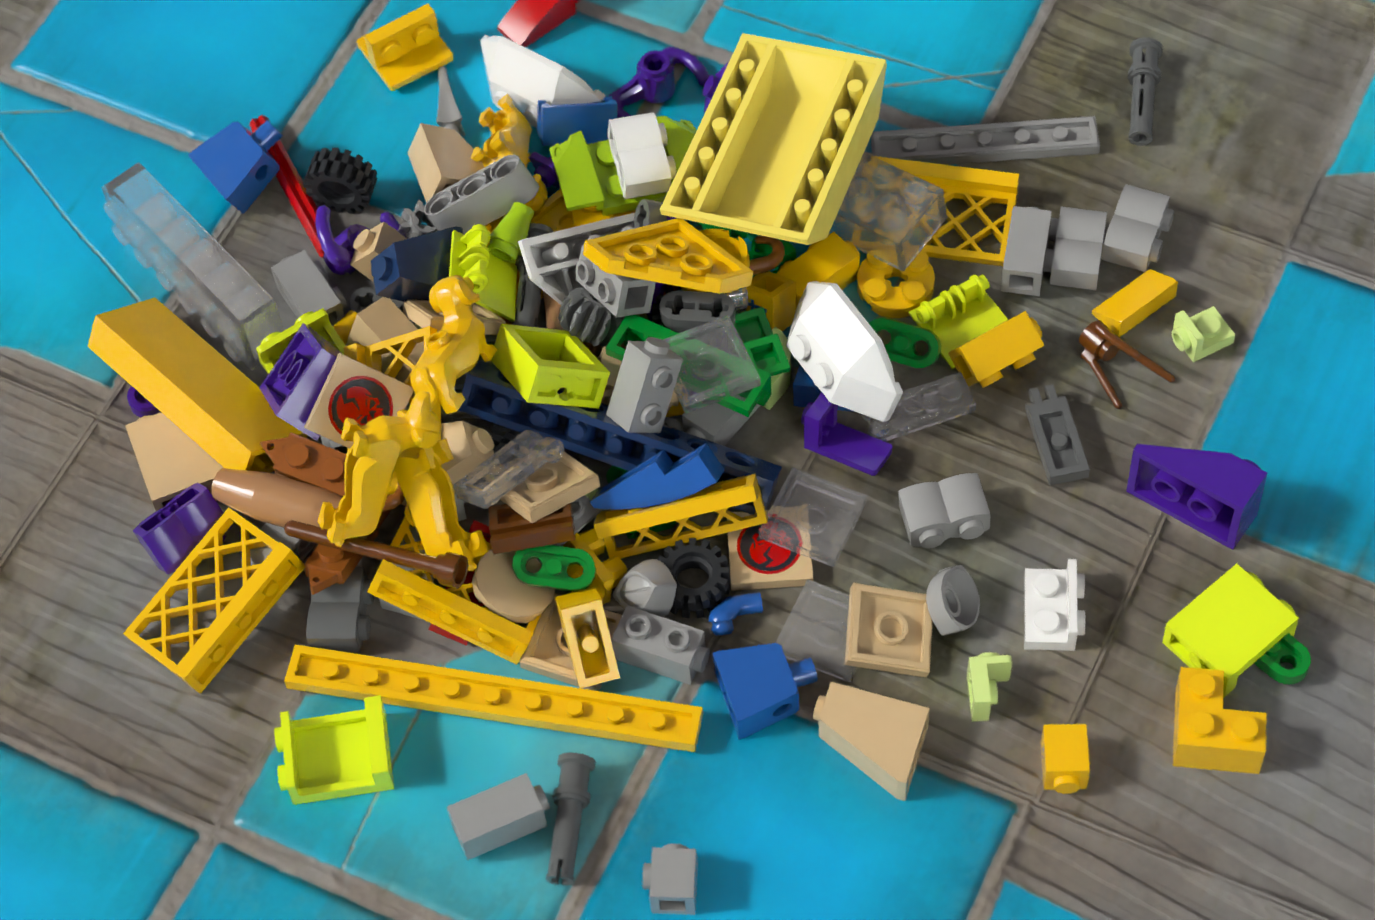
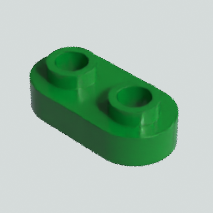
(904, 340)
(554, 567)
(1289, 651)

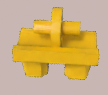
(607, 572)

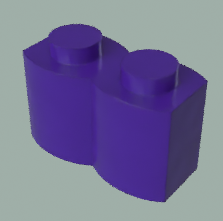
(178, 527)

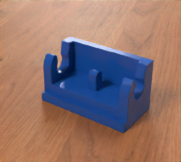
(558, 122)

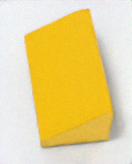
(1136, 301)

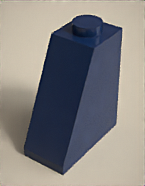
(413, 265)

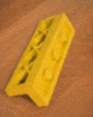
(715, 498)

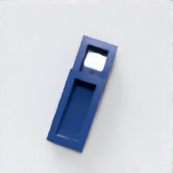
(660, 481)

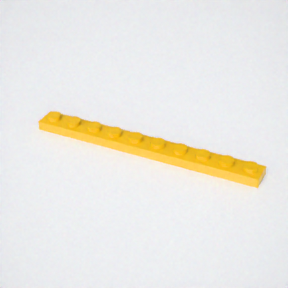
(495, 698)

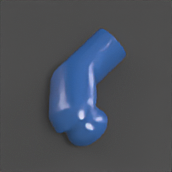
(732, 607)

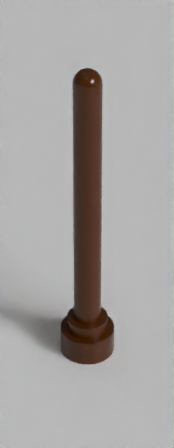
(448, 568)

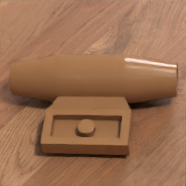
(271, 496)

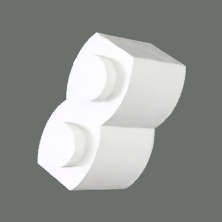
(640, 155)

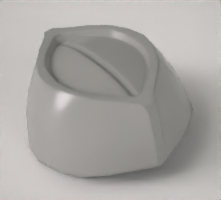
(647, 588)
(953, 600)

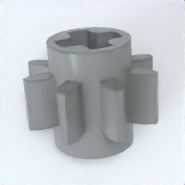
(413, 219)

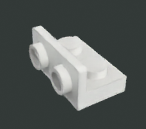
(1051, 608)

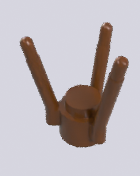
(1104, 344)

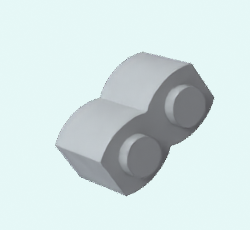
(1136, 228)
(1077, 248)
(944, 510)

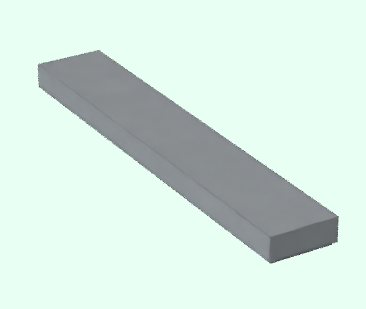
(990, 141)

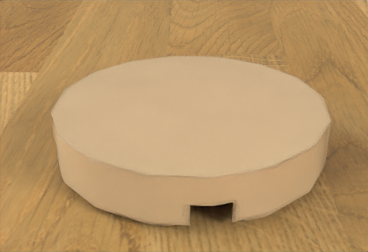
(503, 592)

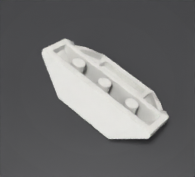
(531, 78)
(554, 255)
(843, 352)

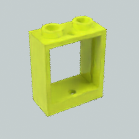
(548, 359)

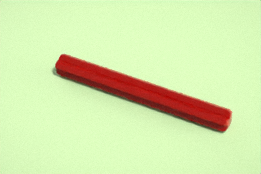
(293, 187)

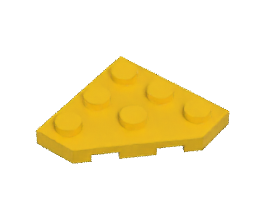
(671, 255)

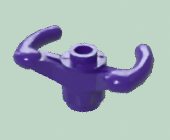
(656, 78)
(340, 250)

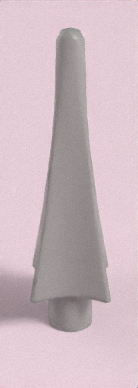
(448, 112)

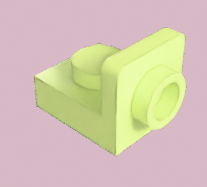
(1201, 333)
(982, 681)

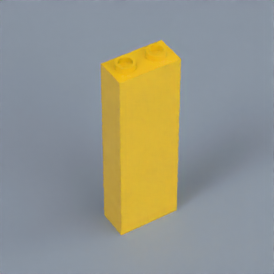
(189, 383)

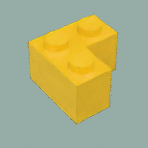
(1211, 735)

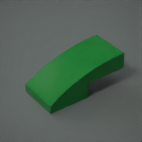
(760, 342)

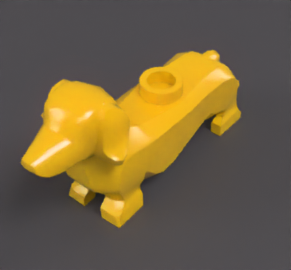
(509, 136)
(454, 347)
(371, 466)
(432, 503)

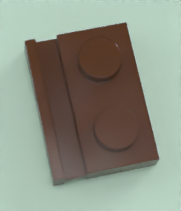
(514, 532)

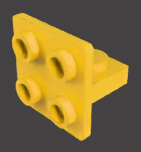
(406, 48)

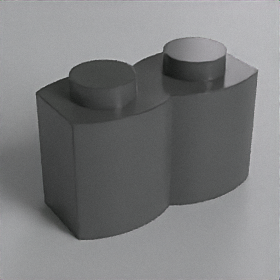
(338, 615)

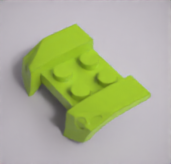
(590, 175)

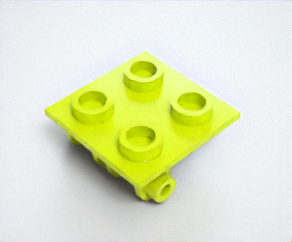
(492, 277)
(959, 314)

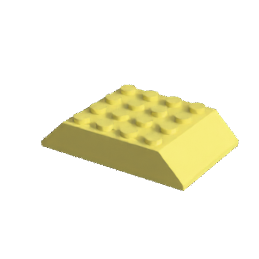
(779, 140)

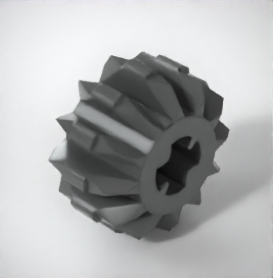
(588, 318)

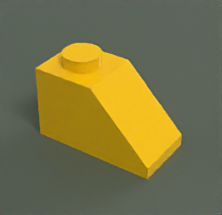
(587, 637)

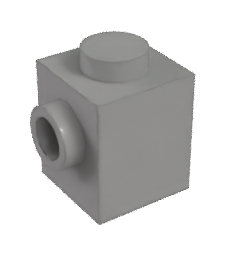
(672, 879)

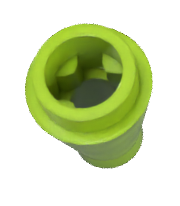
(509, 231)

